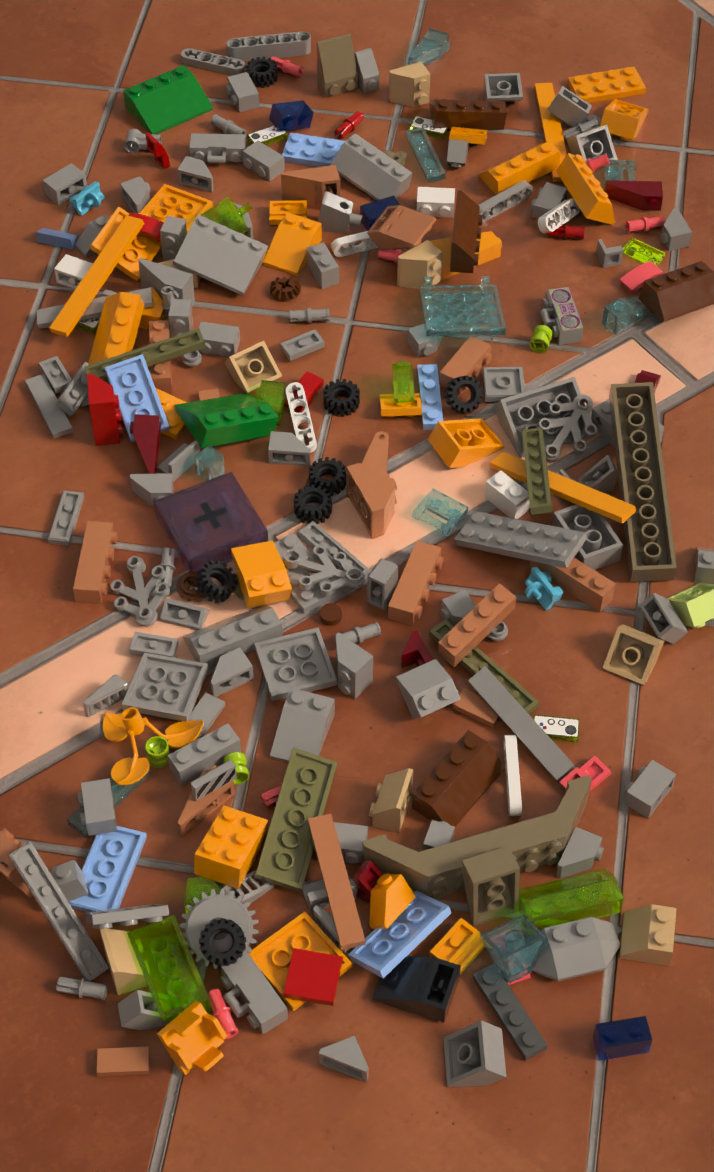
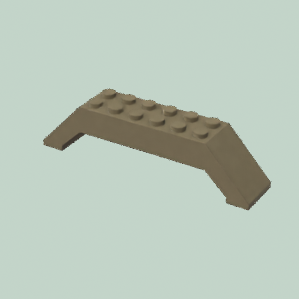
(440, 868)

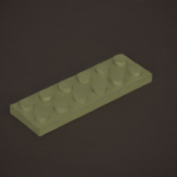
(288, 838)

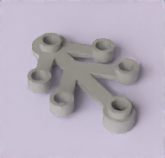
(569, 424)
(136, 567)
(349, 576)

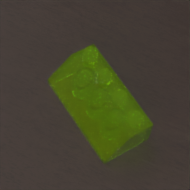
(571, 899)
(168, 968)

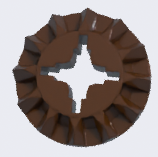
(289, 292)
(183, 586)

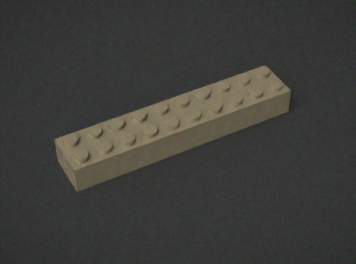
(642, 482)

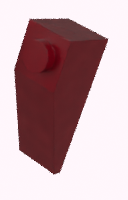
(637, 194)
(147, 434)

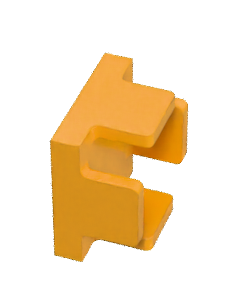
(193, 1039)

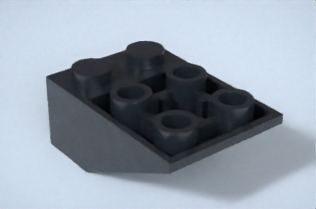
(420, 986)

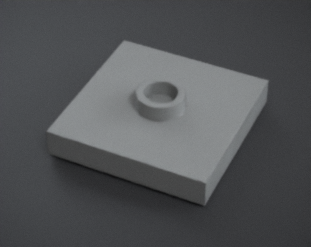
(502, 382)

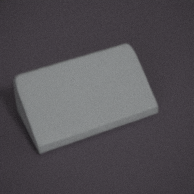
(183, 614)

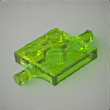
(229, 215)

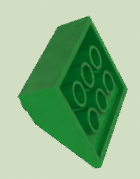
(167, 100)
(227, 419)

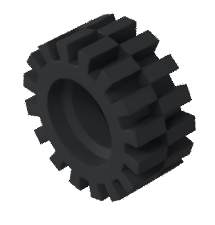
(262, 71)
(341, 389)
(476, 394)
(328, 467)
(312, 495)
(220, 573)
(208, 935)

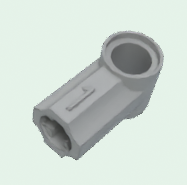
(137, 141)

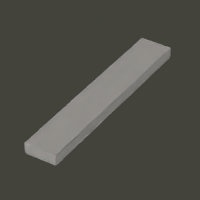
(47, 315)
(521, 723)
(58, 911)

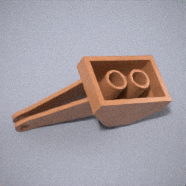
(372, 488)

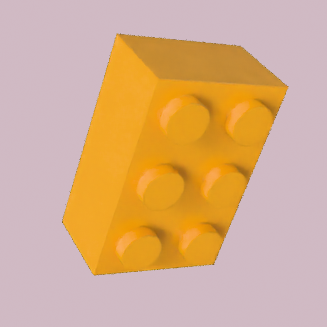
(230, 847)

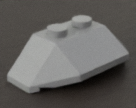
(577, 949)

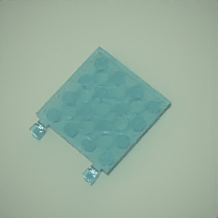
(461, 309)

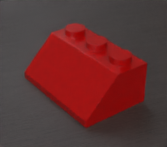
(104, 412)

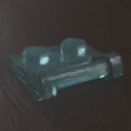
(615, 170)
(443, 507)

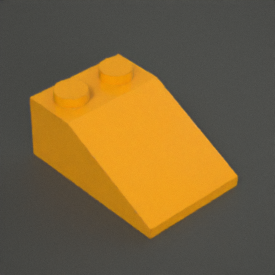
(623, 119)
(290, 243)
(464, 441)
(261, 574)

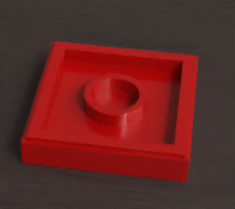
(313, 977)

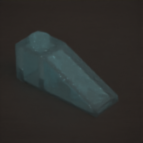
(430, 47)
(624, 313)

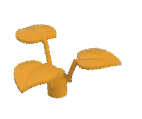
(118, 726)

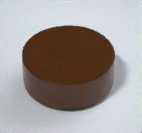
(330, 614)

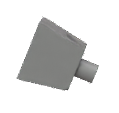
(337, 214)

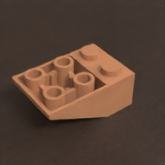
(310, 185)
(400, 228)

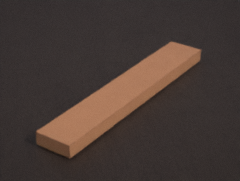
(336, 882)

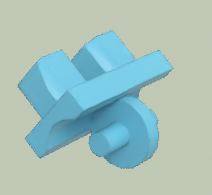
(89, 197)
(539, 587)

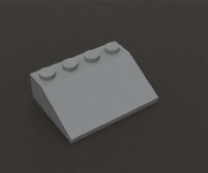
(220, 255)
(528, 408)

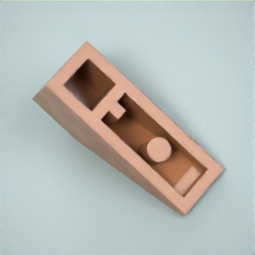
(197, 811)

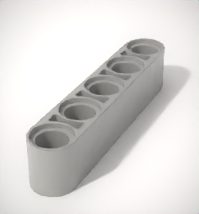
(269, 46)

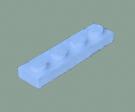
(430, 395)

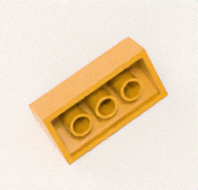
(522, 167)
(585, 189)
(117, 326)

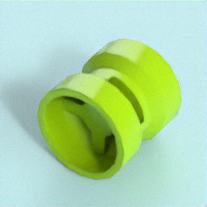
(541, 339)
(157, 751)
(240, 761)

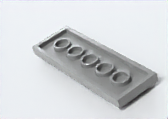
(520, 539)

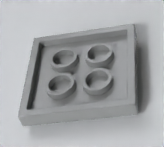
(296, 663)
(165, 686)
(126, 916)

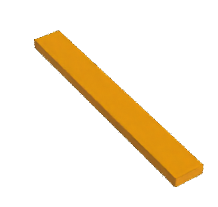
(550, 124)
(96, 276)
(568, 489)

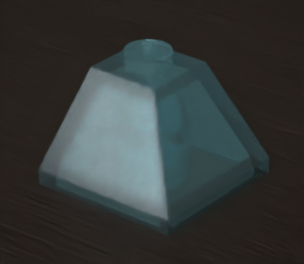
(515, 947)

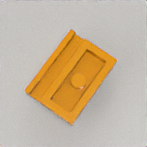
(473, 136)
(279, 209)
(391, 409)
(459, 945)

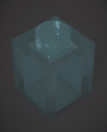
(209, 463)

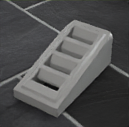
(106, 695)
(252, 895)
(326, 923)

